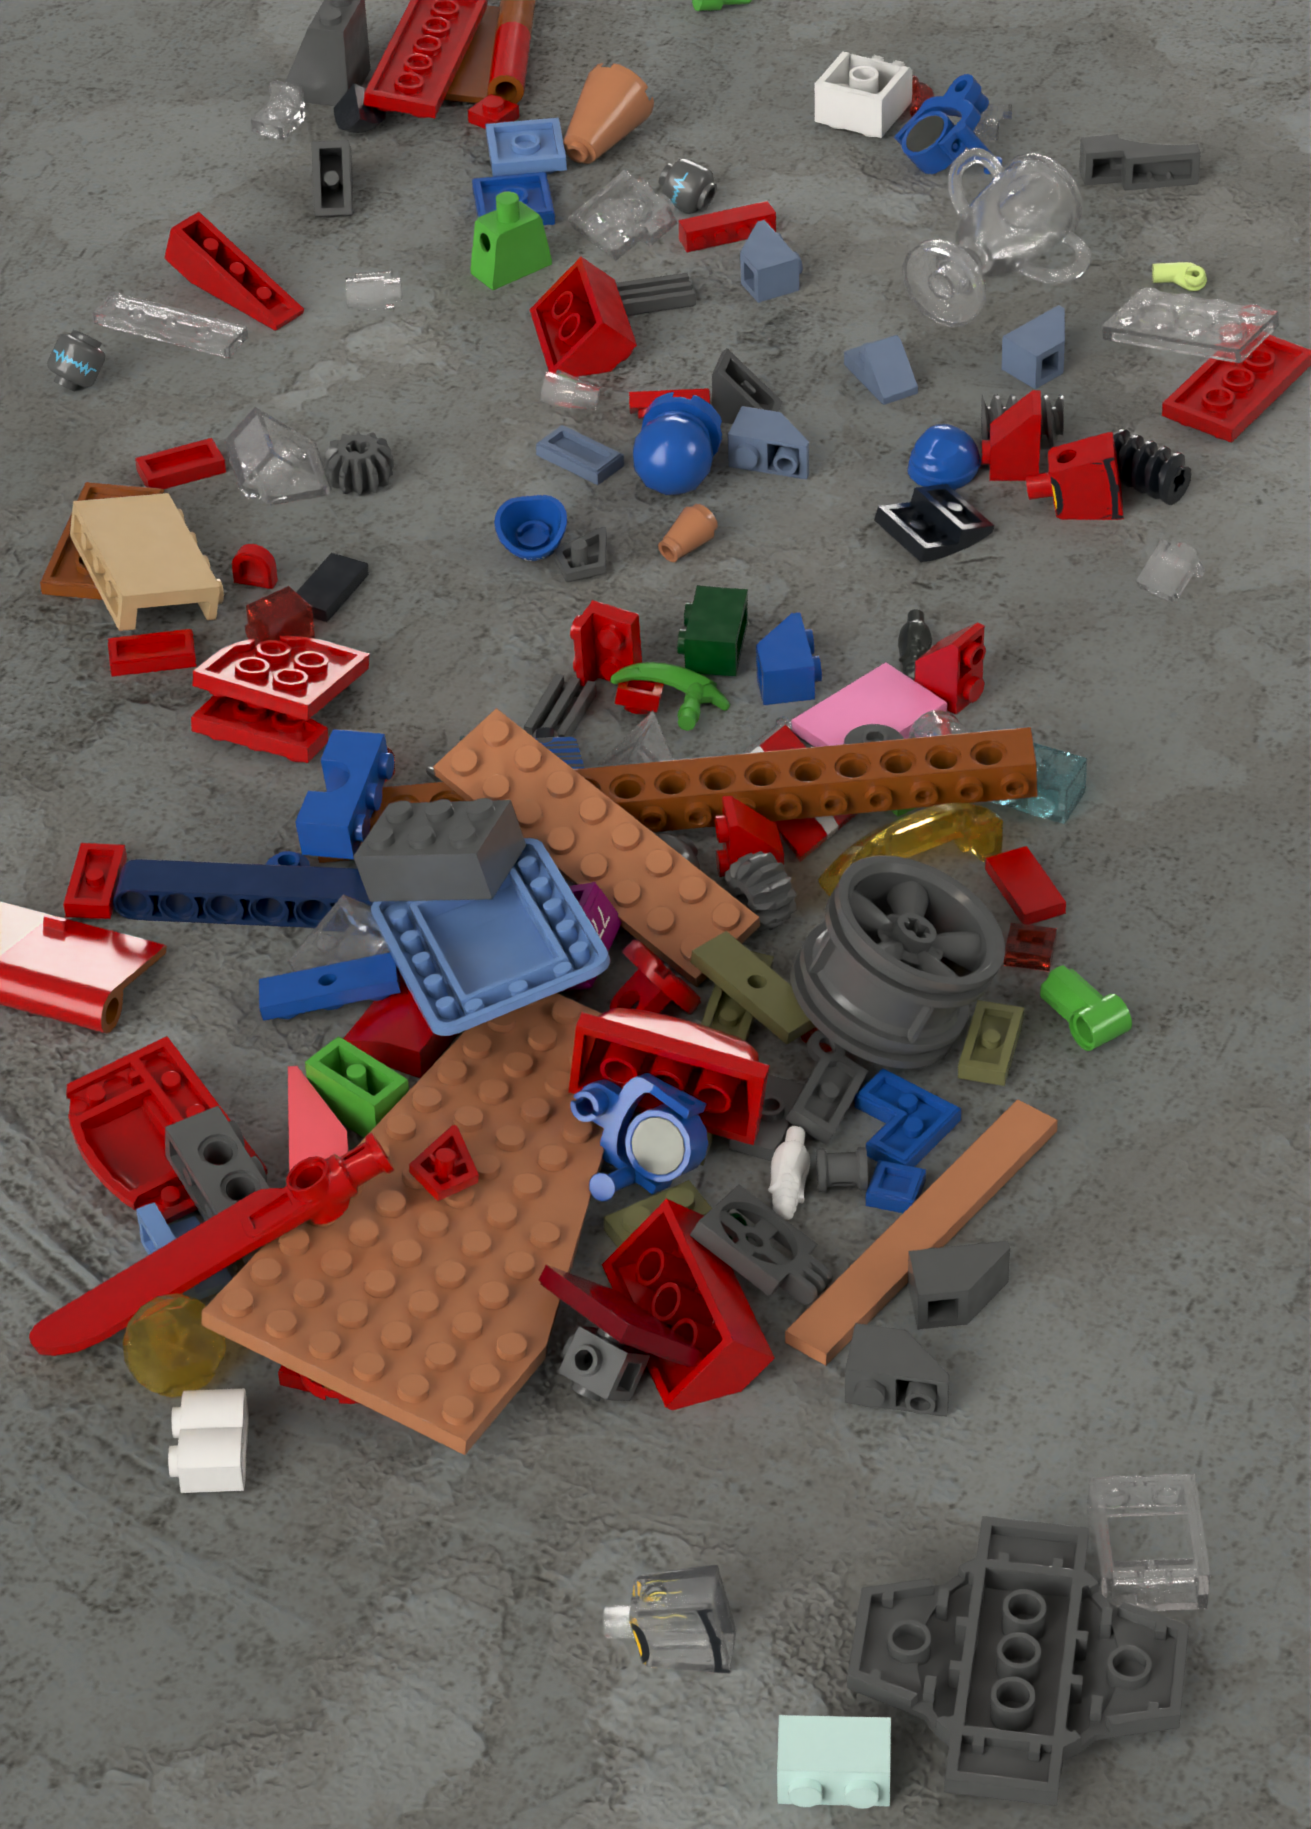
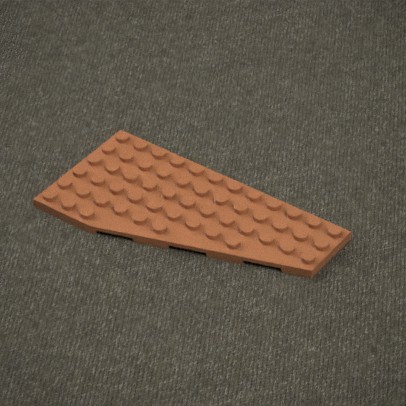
(427, 1299)

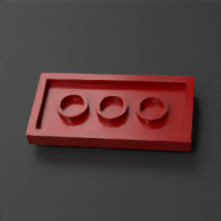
(1229, 396)

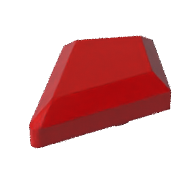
(445, 1165)

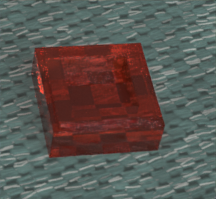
(1030, 946)

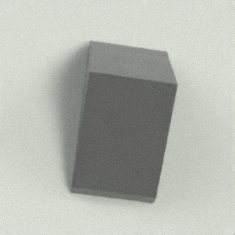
(736, 387)

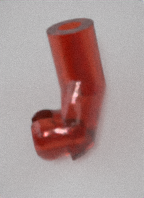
(920, 93)

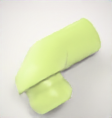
(1181, 273)

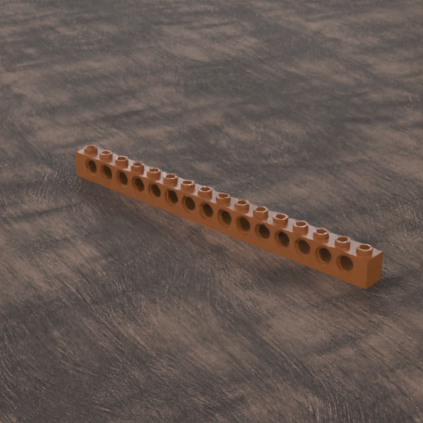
(804, 780)

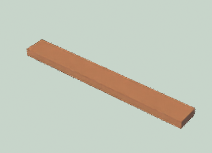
(926, 1224)

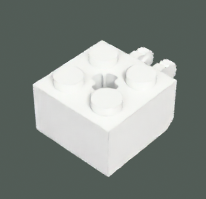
(863, 94)

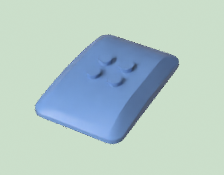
(493, 954)

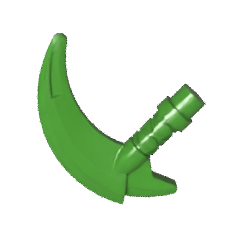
(695, 685)

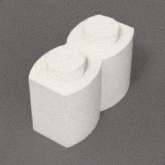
(210, 1441)

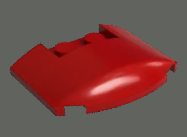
(122, 1119)

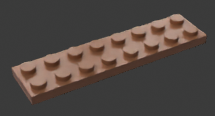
(595, 840)

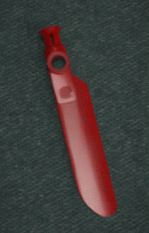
(314, 1191)

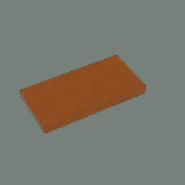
(66, 571)

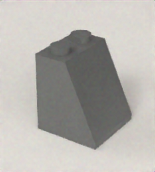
(332, 52)

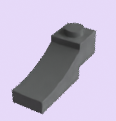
(1137, 164)

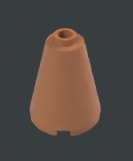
(606, 112)

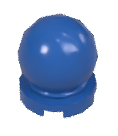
(676, 444)

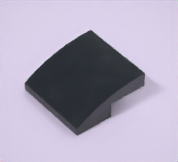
(934, 523)

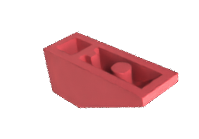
(311, 1123)

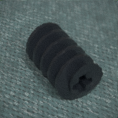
(1151, 469)

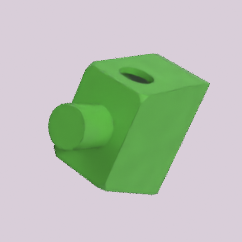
(508, 243)

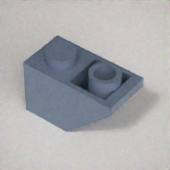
(768, 264)
(1036, 349)
(767, 444)

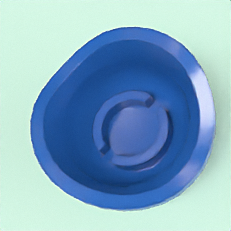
(531, 526)

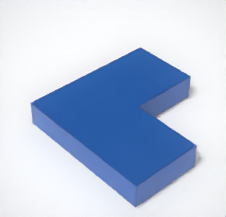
(912, 1118)

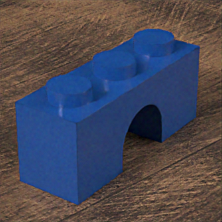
(354, 775)

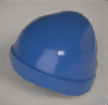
(944, 457)

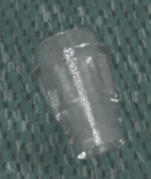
(568, 392)

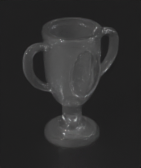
(999, 233)

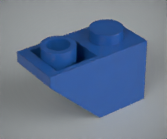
(786, 663)

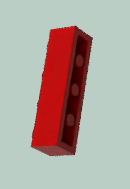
(724, 226)

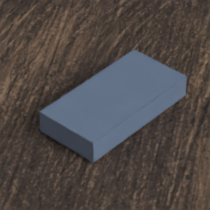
(580, 454)

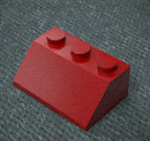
(583, 322)

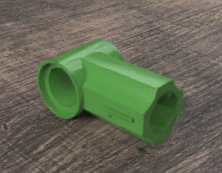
(1090, 1016)

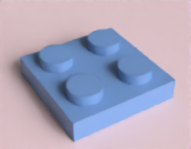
(526, 147)

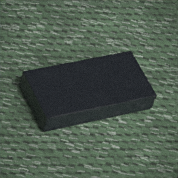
(332, 584)

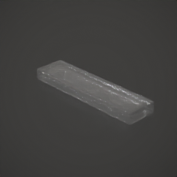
(170, 324)

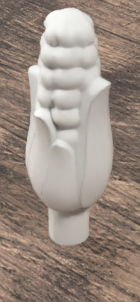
(789, 1173)

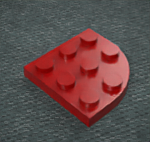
(282, 675)

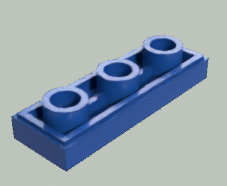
(328, 986)

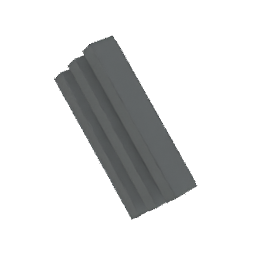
(657, 293)
(548, 700)

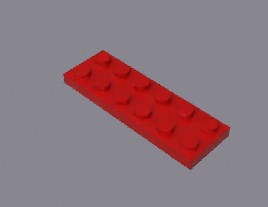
(424, 56)

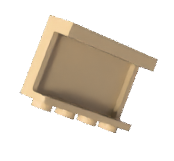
(142, 556)

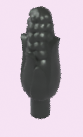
(913, 641)

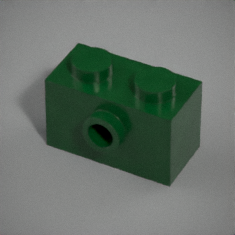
(714, 630)

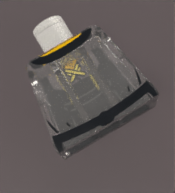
(677, 1620)

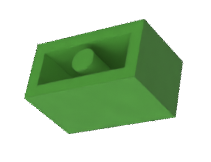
(354, 1085)

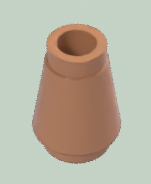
(689, 531)

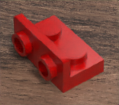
(604, 641)

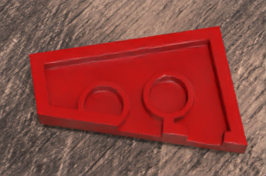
(259, 729)

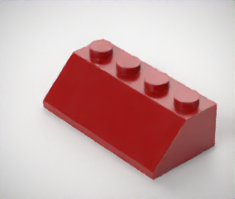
(696, 1298)

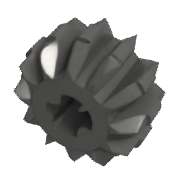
(359, 463)
(762, 888)

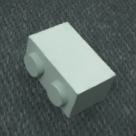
(834, 1761)

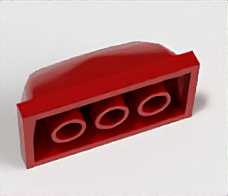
(680, 1053)

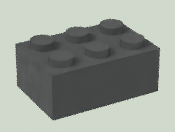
(440, 850)

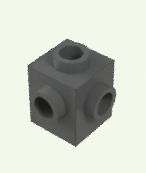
(602, 1365)

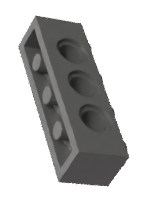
(208, 1140)

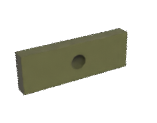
(752, 986)

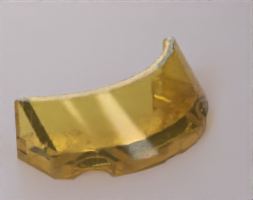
(965, 823)

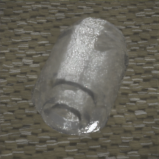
(373, 291)

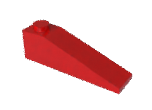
(227, 273)

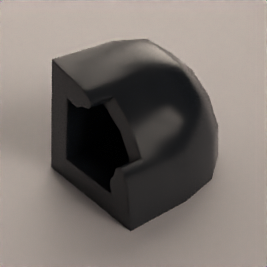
(352, 113)

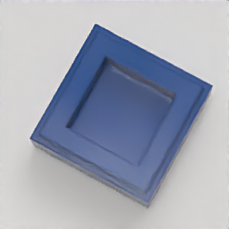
(895, 1186)

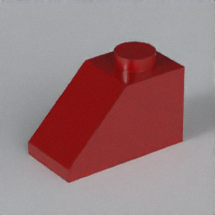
(1015, 441)

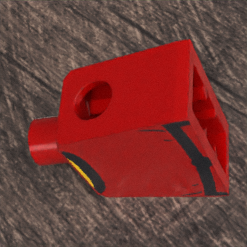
(1081, 480)

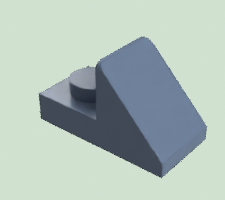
(883, 369)

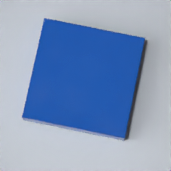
(530, 187)

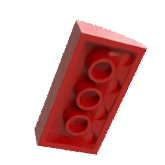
(398, 1034)

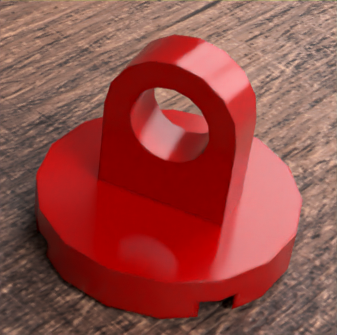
(653, 984)

